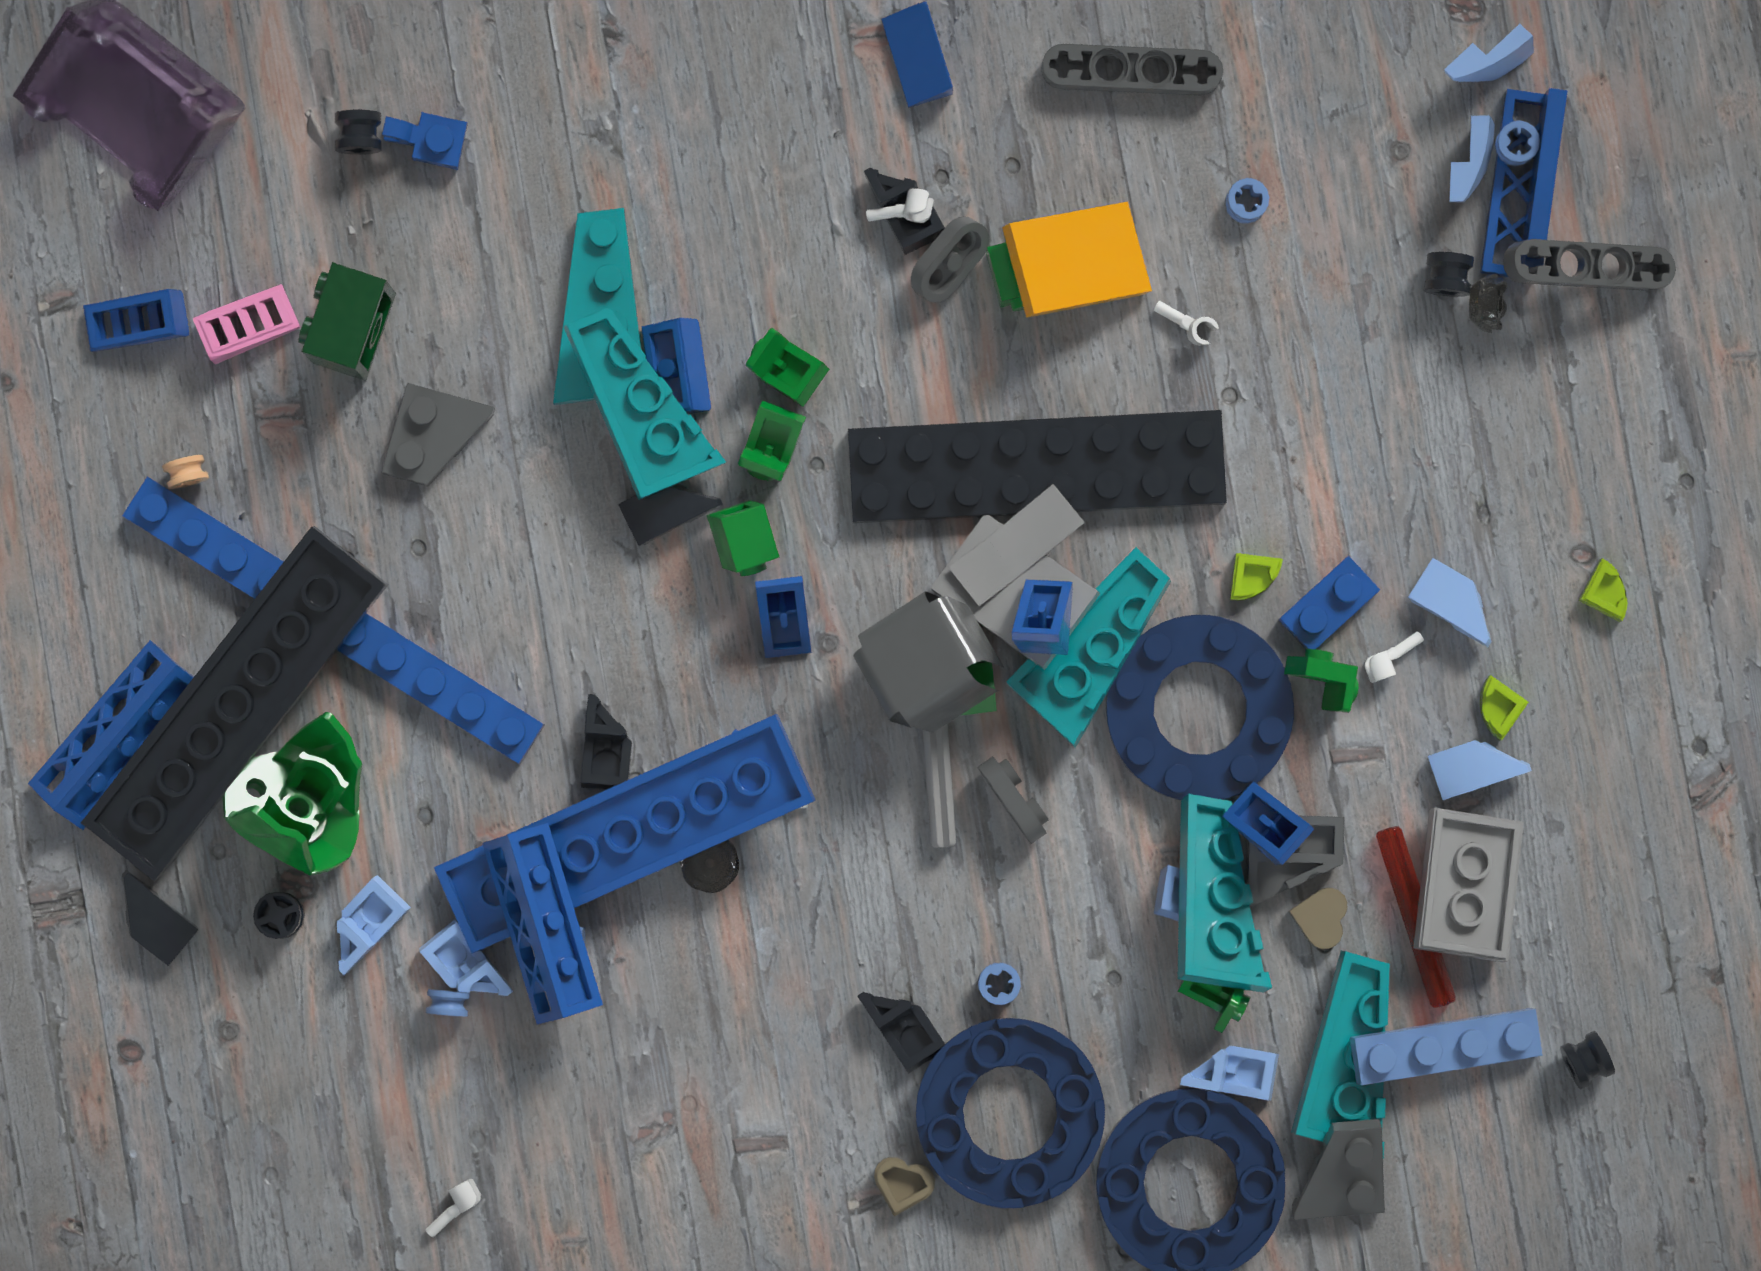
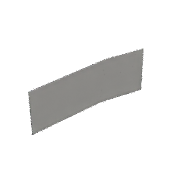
(1016, 545)

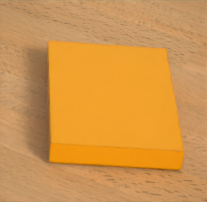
(1076, 259)

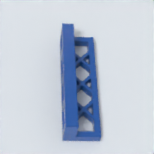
(1541, 182)
(116, 737)
(544, 922)

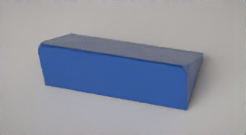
(917, 55)
(677, 356)

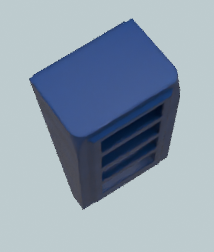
(173, 312)

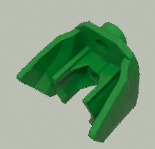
(305, 799)

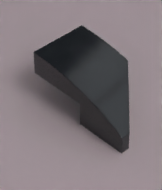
(894, 191)
(665, 511)
(605, 748)
(154, 921)
(904, 1028)

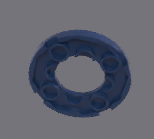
(1248, 661)
(1257, 1169)
(1019, 1180)

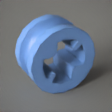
(1531, 144)
(1237, 211)
(1002, 998)
(447, 1003)

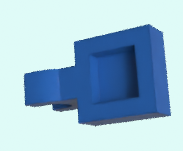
(435, 140)

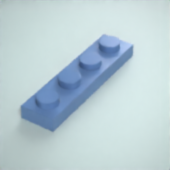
(1446, 1046)

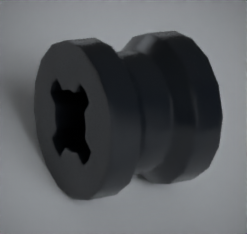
(358, 132)
(1448, 274)
(270, 917)
(1587, 1060)

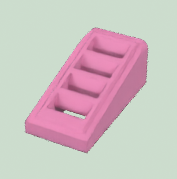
(205, 322)

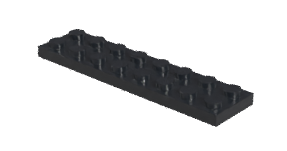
(1008, 464)
(234, 703)

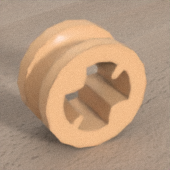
(185, 471)

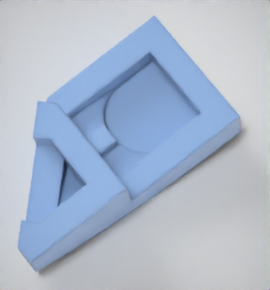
(1509, 53)
(1467, 175)
(1452, 599)
(1473, 767)
(367, 921)
(458, 967)
(1236, 1072)

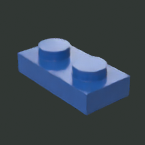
(1329, 604)

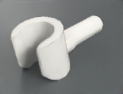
(916, 208)
(1186, 322)
(1381, 666)
(464, 1196)

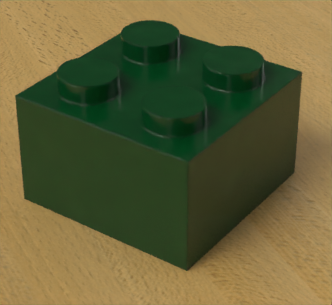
(347, 320)

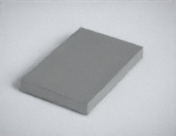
(1001, 609)
(1468, 885)

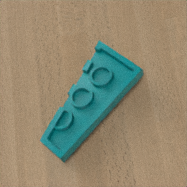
(597, 280)
(645, 420)
(1077, 683)
(1215, 914)
(1353, 1008)

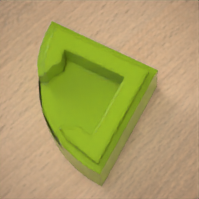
(1252, 575)
(1606, 591)
(1500, 707)

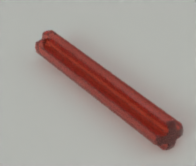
(1407, 892)

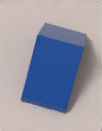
(783, 617)
(1043, 617)
(1268, 824)

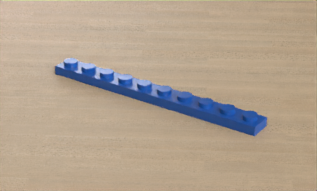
(369, 643)

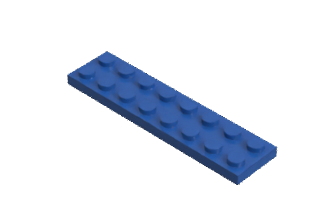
(646, 824)

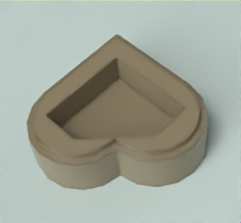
(1321, 916)
(903, 1184)

